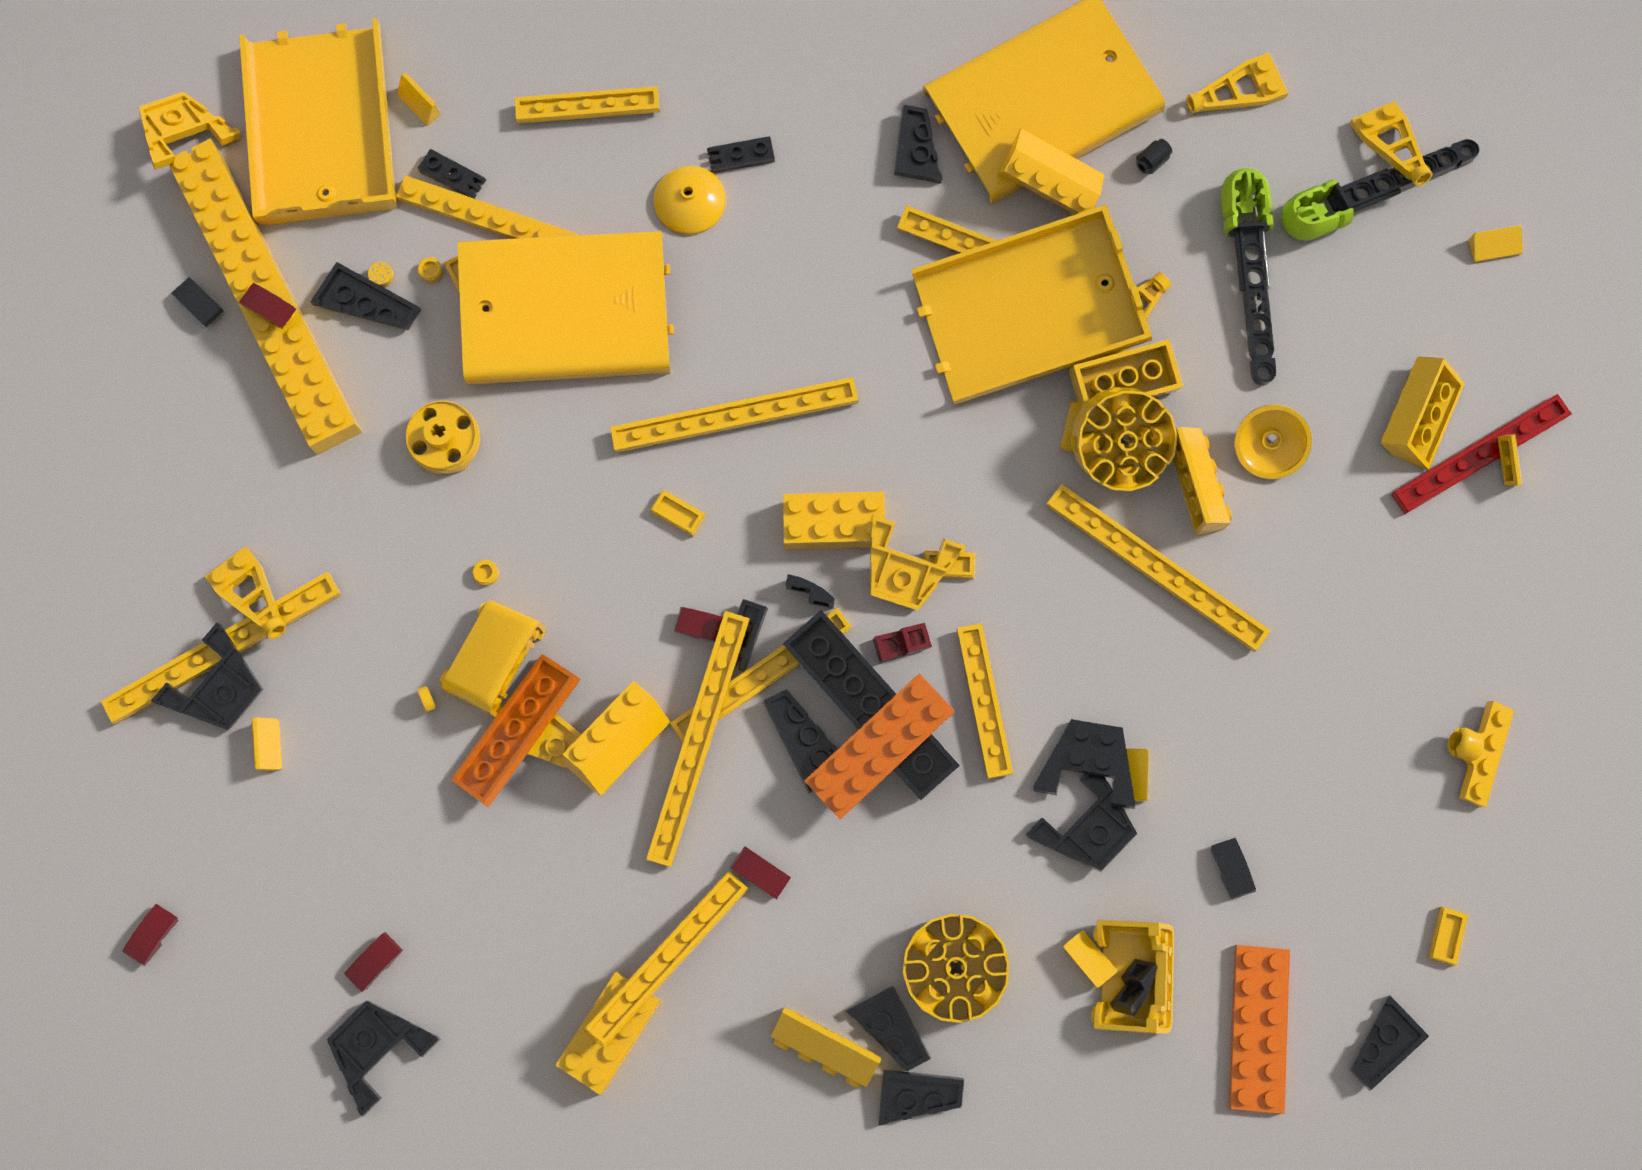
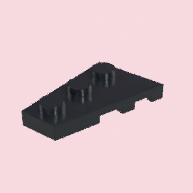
(915, 146)
(892, 1027)
(1387, 1044)
(917, 1094)

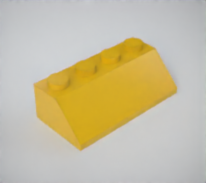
(1052, 174)
(1423, 411)
(1199, 482)
(616, 739)
(826, 1047)

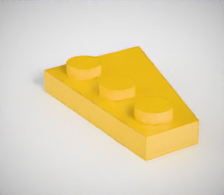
(554, 741)

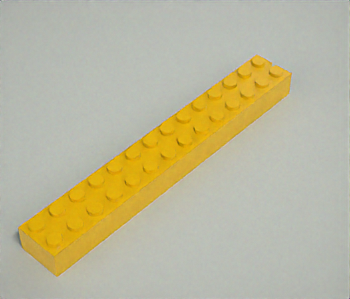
(248, 260)

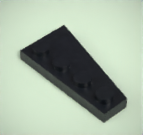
(360, 297)
(800, 735)

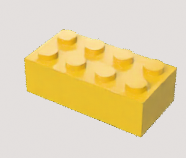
(1144, 368)
(830, 519)
(598, 1065)

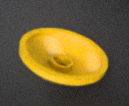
(694, 212)
(1282, 455)

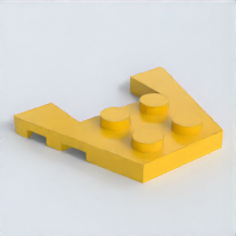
(178, 118)
(903, 576)

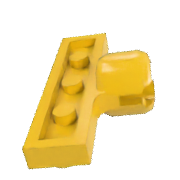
(1481, 752)

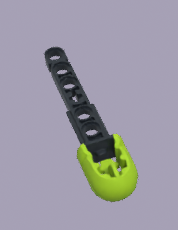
(1298, 215)
(1251, 235)

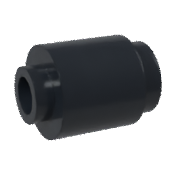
(1154, 156)

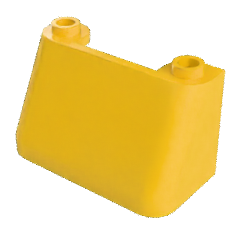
(491, 656)
(1121, 945)

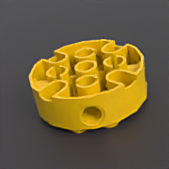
(1142, 454)
(982, 965)

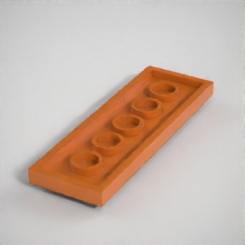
(515, 730)
(879, 746)
(1259, 1029)

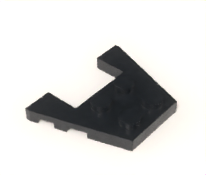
(223, 693)
(1093, 751)
(1096, 835)
(366, 1040)

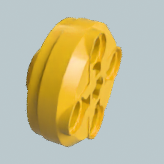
(454, 440)

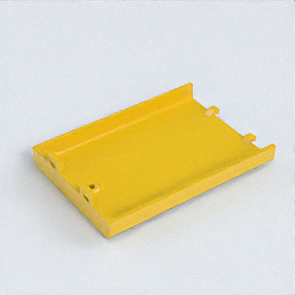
(1050, 85)
(317, 125)
(1031, 304)
(563, 307)

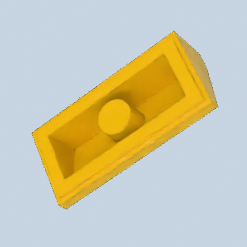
(417, 100)
(1496, 243)
(1510, 460)
(266, 744)
(1139, 770)
(1090, 959)

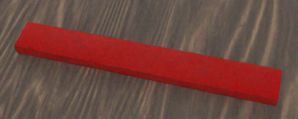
(1479, 454)

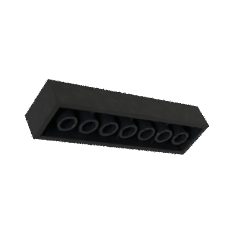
(861, 694)

